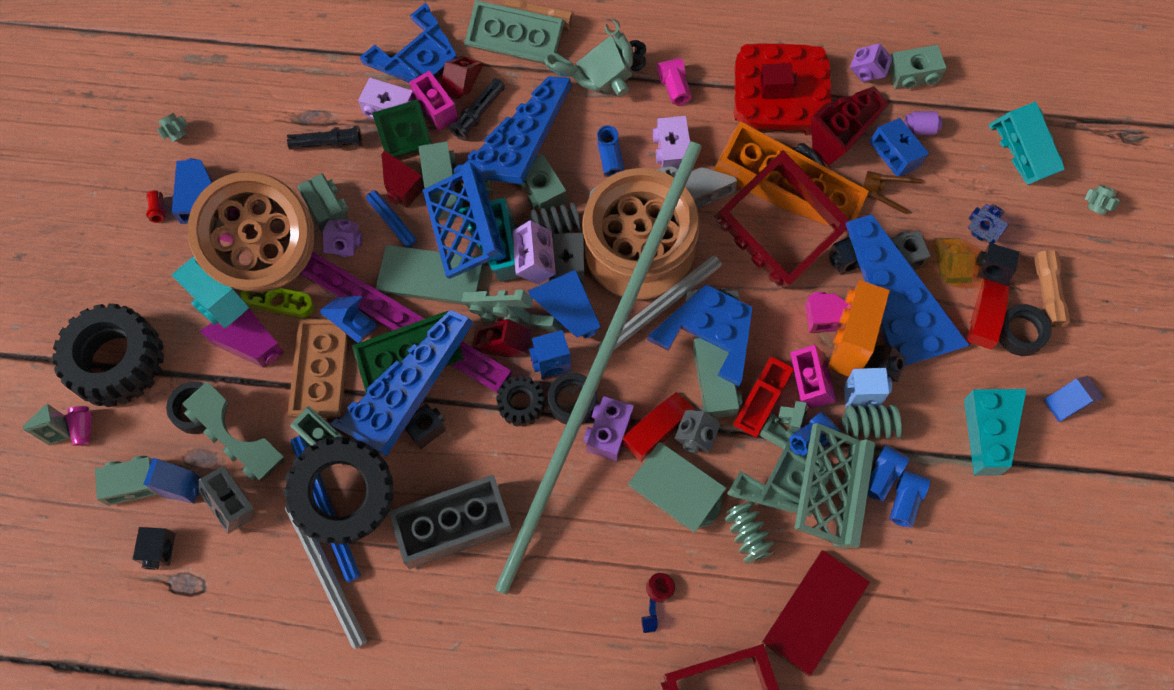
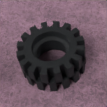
(520, 386)

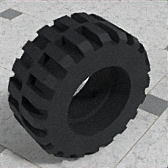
(87, 334)
(301, 497)

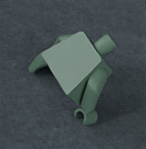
(603, 67)

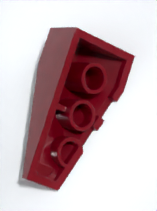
(843, 122)

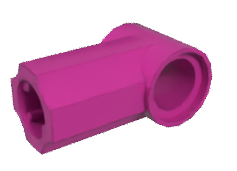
(674, 77)

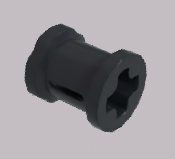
(638, 54)

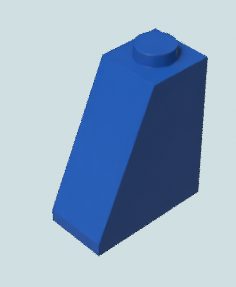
(190, 181)
(568, 303)

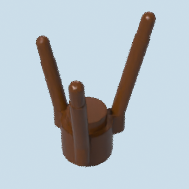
(875, 182)

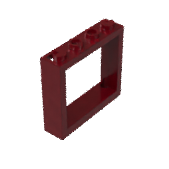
(810, 193)
(757, 653)

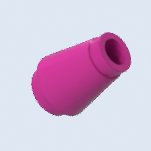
(79, 424)

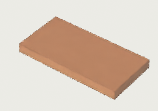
(319, 369)

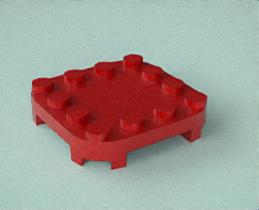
(784, 113)

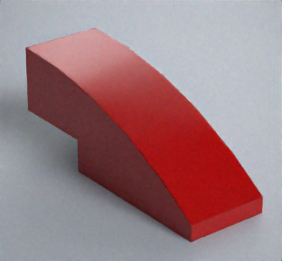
(988, 314)
(763, 397)
(656, 426)

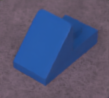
(346, 316)

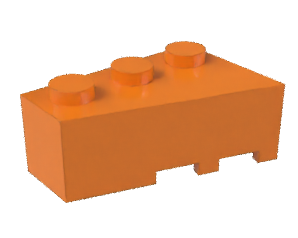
(858, 328)

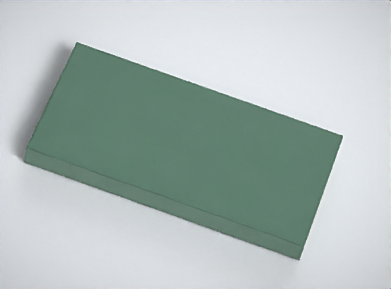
(513, 32)
(422, 276)

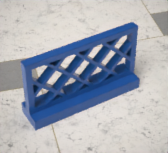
(483, 218)

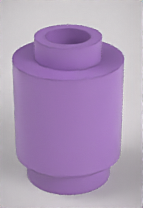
(923, 122)

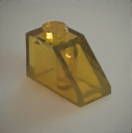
(954, 261)

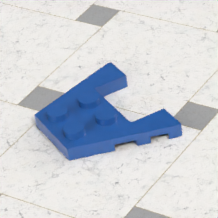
(423, 54)
(716, 320)

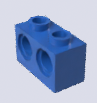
(550, 355)

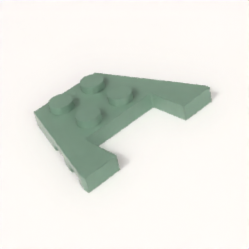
(508, 307)
(785, 480)

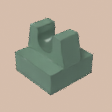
(794, 417)

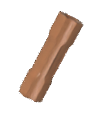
(564, 14)
(1054, 305)

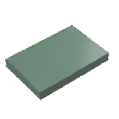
(677, 487)

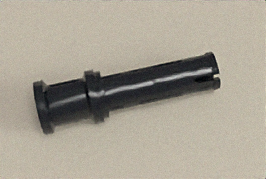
(471, 116)
(336, 138)

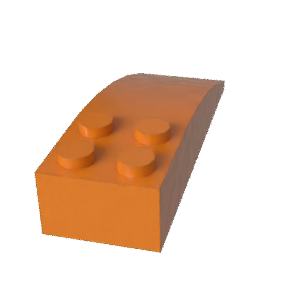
(752, 151)

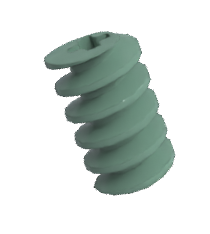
(872, 420)
(749, 532)

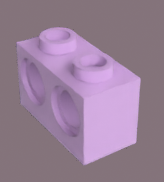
(533, 252)

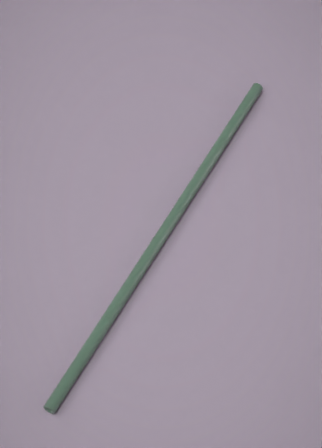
(597, 369)

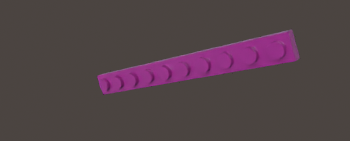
(394, 316)

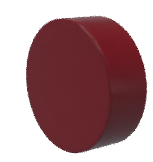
(660, 587)

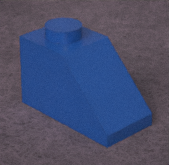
(172, 481)

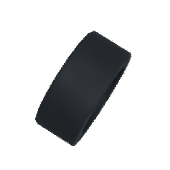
(1033, 315)
(561, 382)
(174, 405)

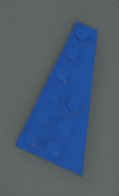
(517, 140)
(912, 316)
(401, 389)

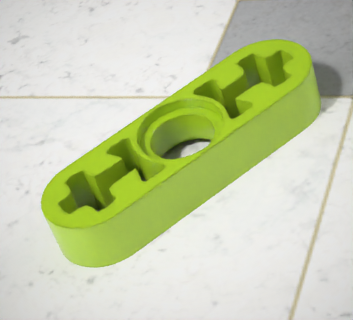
(286, 307)

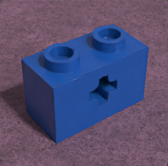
(898, 147)

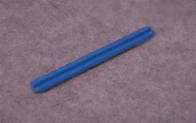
(322, 499)

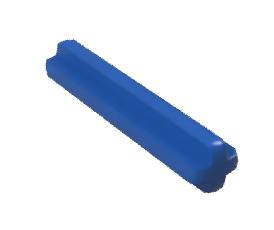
(391, 219)

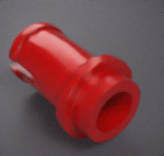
(155, 211)

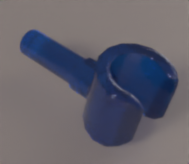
(650, 623)

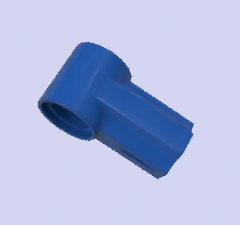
(609, 152)
(800, 440)
(887, 468)
(910, 493)

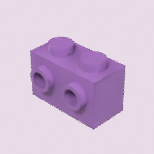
(609, 428)

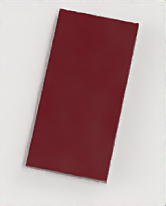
(815, 613)

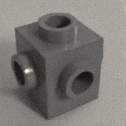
(697, 431)

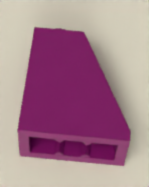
(245, 339)

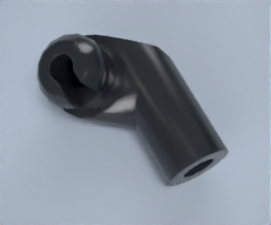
(809, 153)

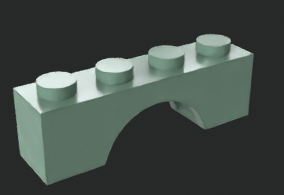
(210, 409)

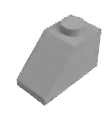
(709, 186)

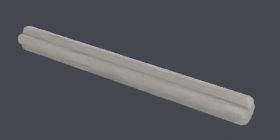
(668, 299)
(332, 588)

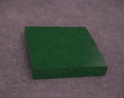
(402, 128)

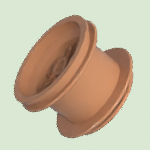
(629, 204)
(210, 221)

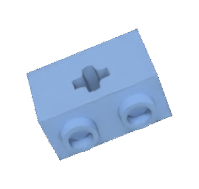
(867, 387)

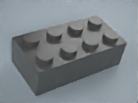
(450, 522)

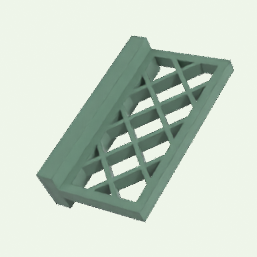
(851, 492)

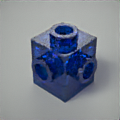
(984, 231)

